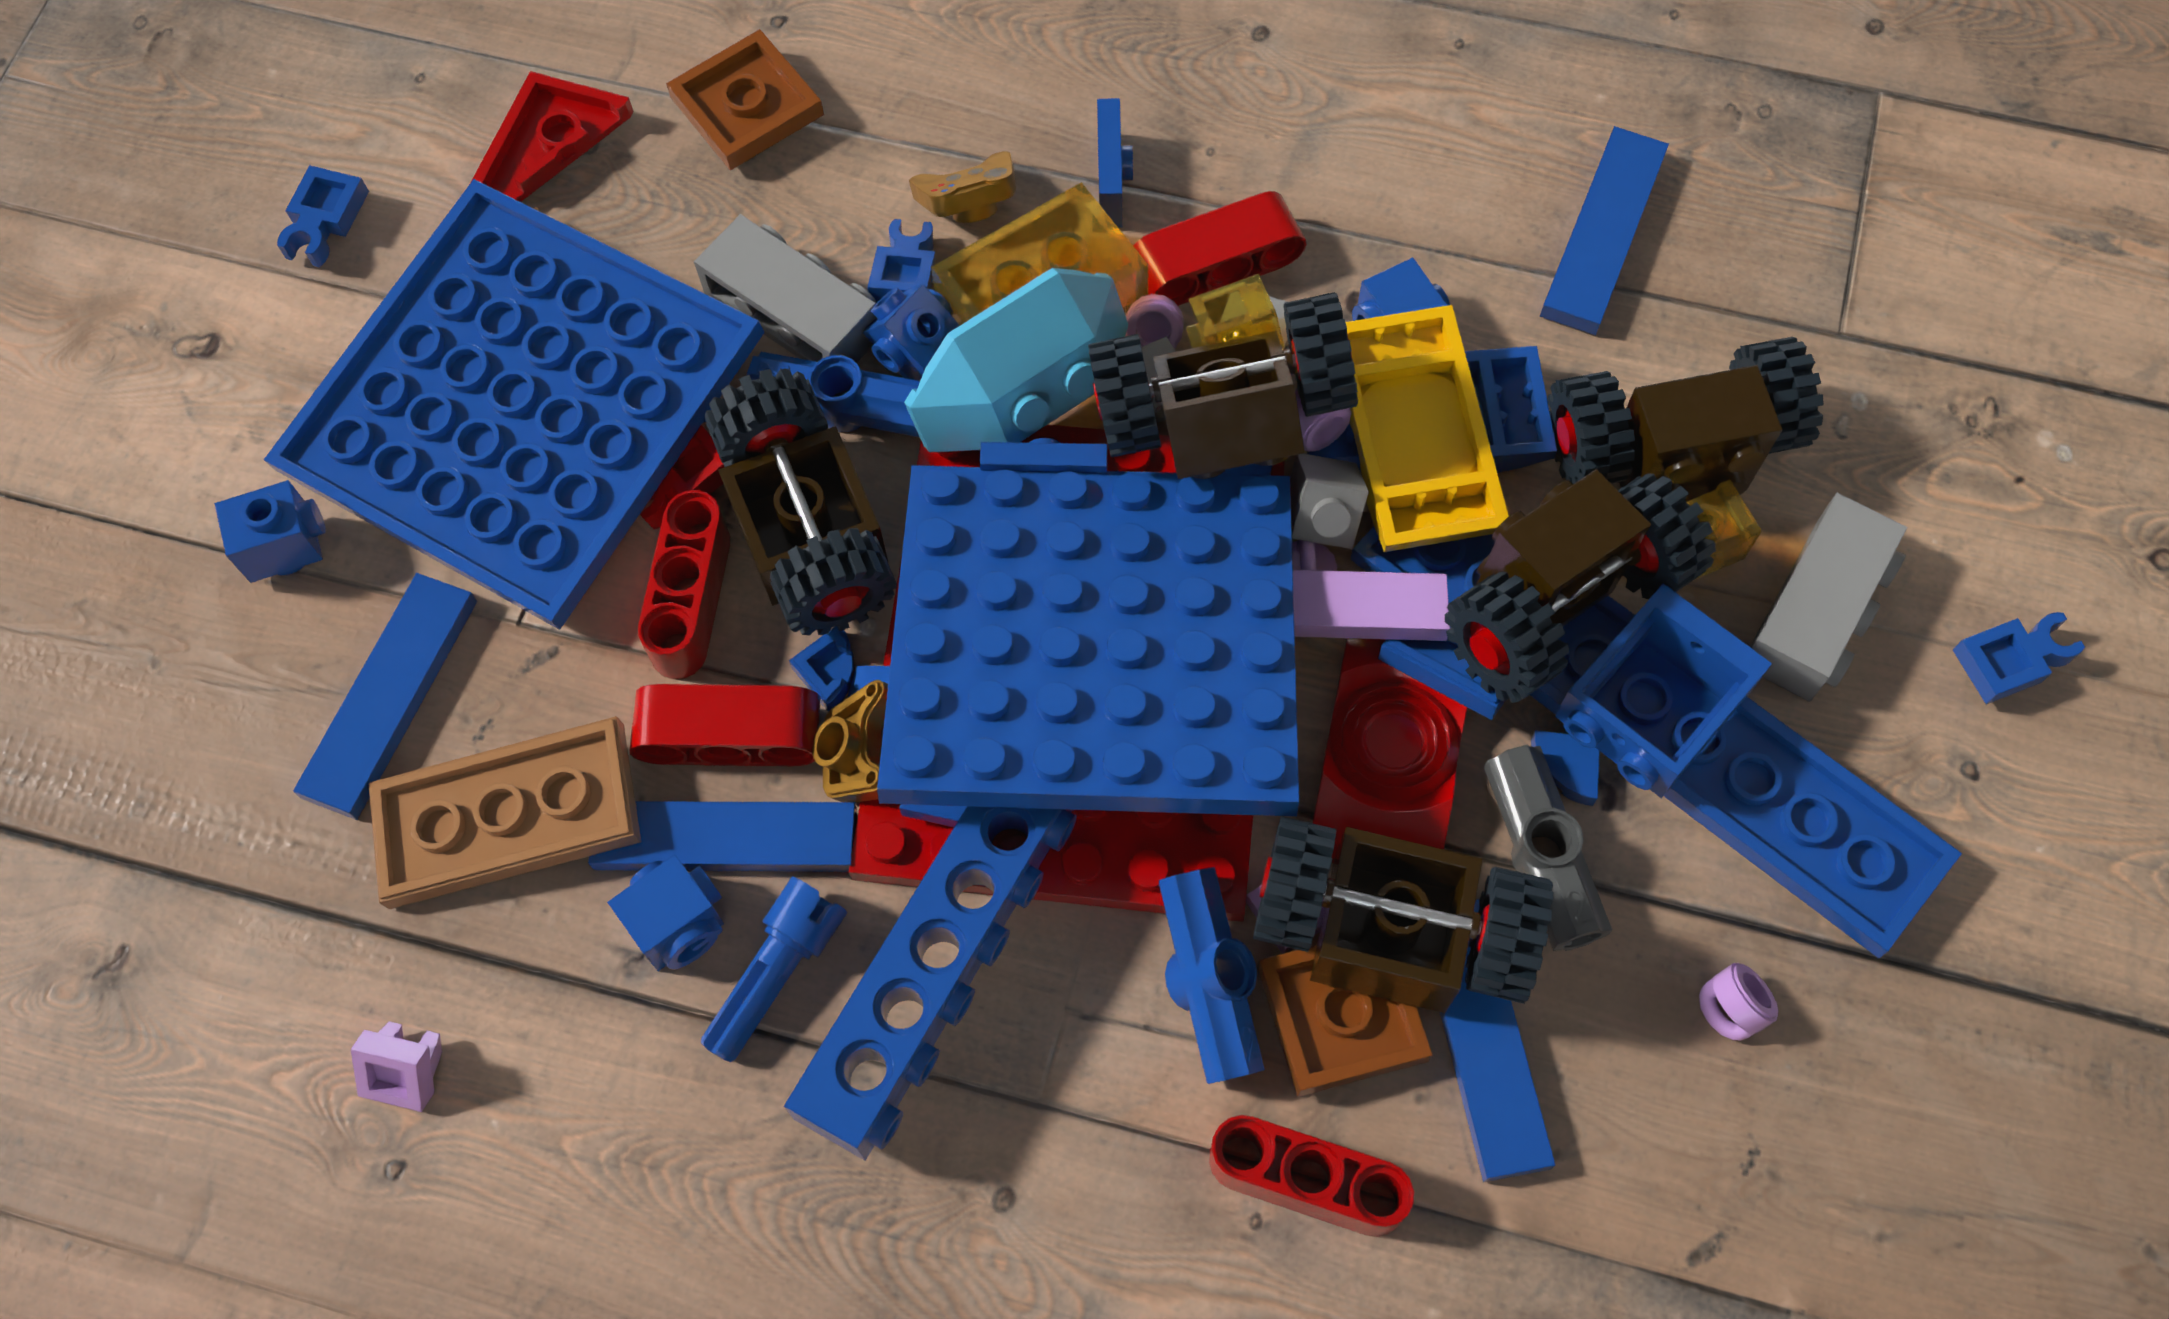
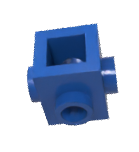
(909, 329)

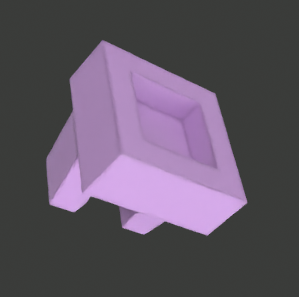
(395, 1068)

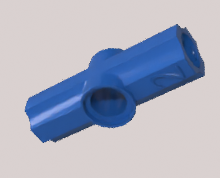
(870, 399)
(1211, 975)

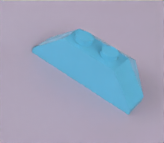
(1016, 362)

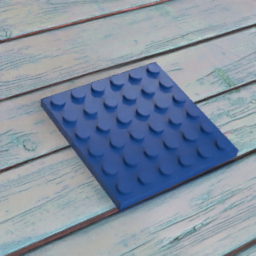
(516, 401)
(1094, 644)

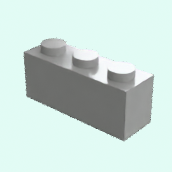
(787, 292)
(1829, 597)

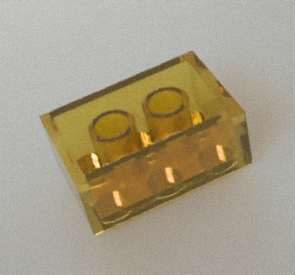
(1059, 234)

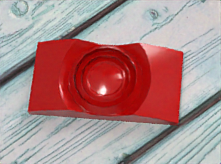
(1388, 752)

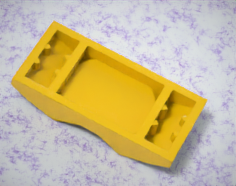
(1421, 431)

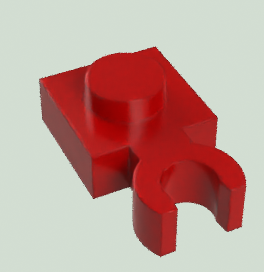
(693, 470)

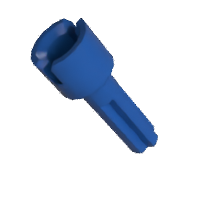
(797, 927)

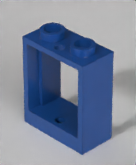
(1694, 643)

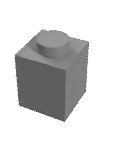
(1326, 500)

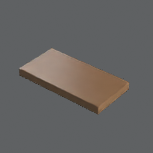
(503, 813)

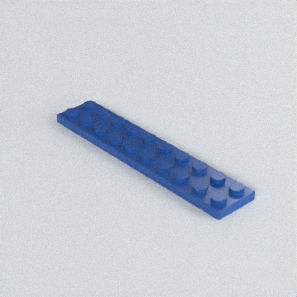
(1755, 780)

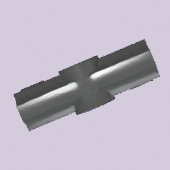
(1535, 809)

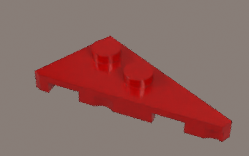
(547, 131)

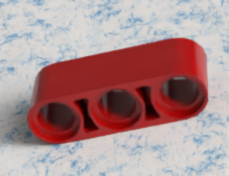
(1221, 247)
(680, 558)
(724, 725)
(1344, 1167)

